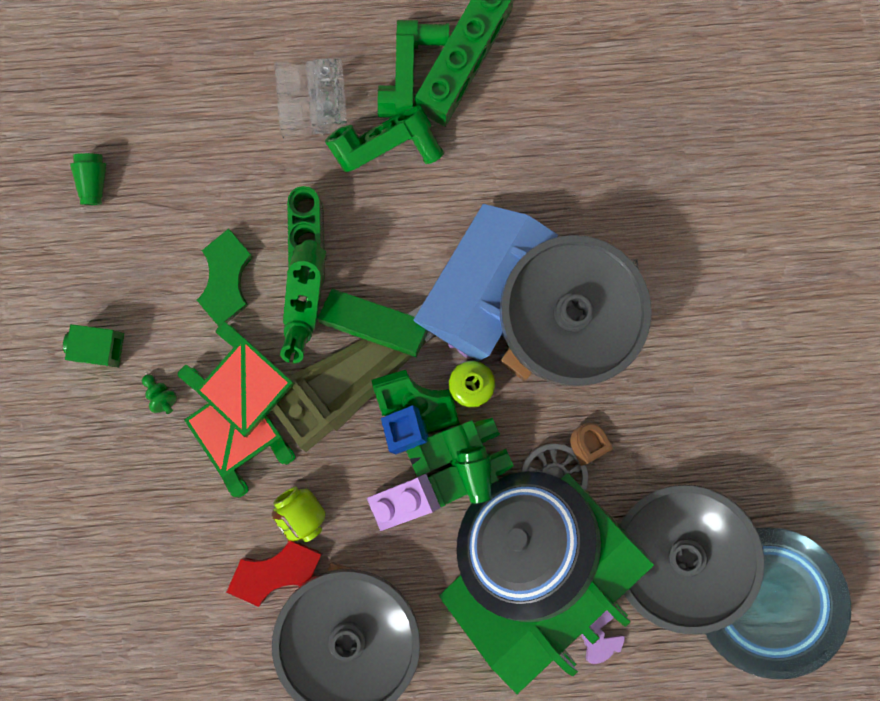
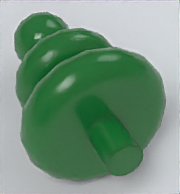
(158, 395)

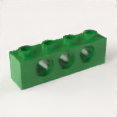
(462, 58)

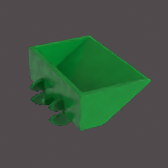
(525, 649)

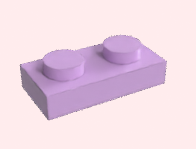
(403, 502)

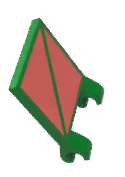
(242, 385)
(230, 449)

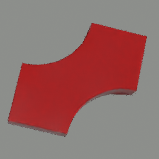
(258, 578)

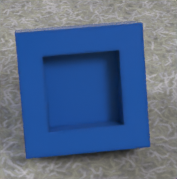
(404, 430)

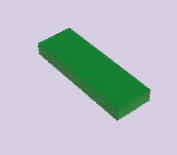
(372, 322)

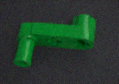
(409, 35)
(355, 150)
(304, 279)

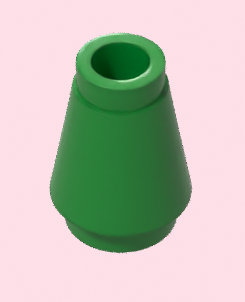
(89, 177)
(475, 472)

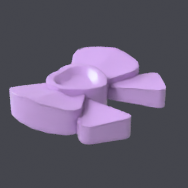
(604, 647)

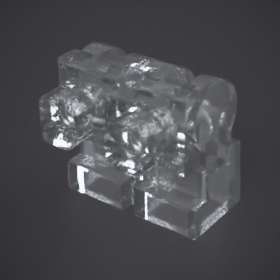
(310, 97)

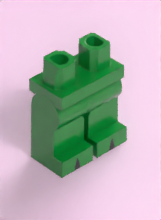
(442, 450)

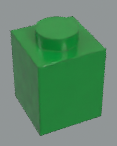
(93, 345)

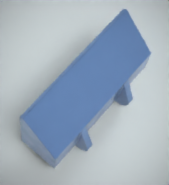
(467, 295)

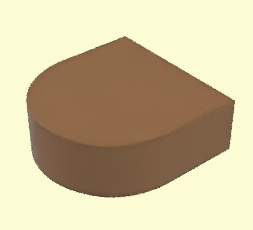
(589, 443)

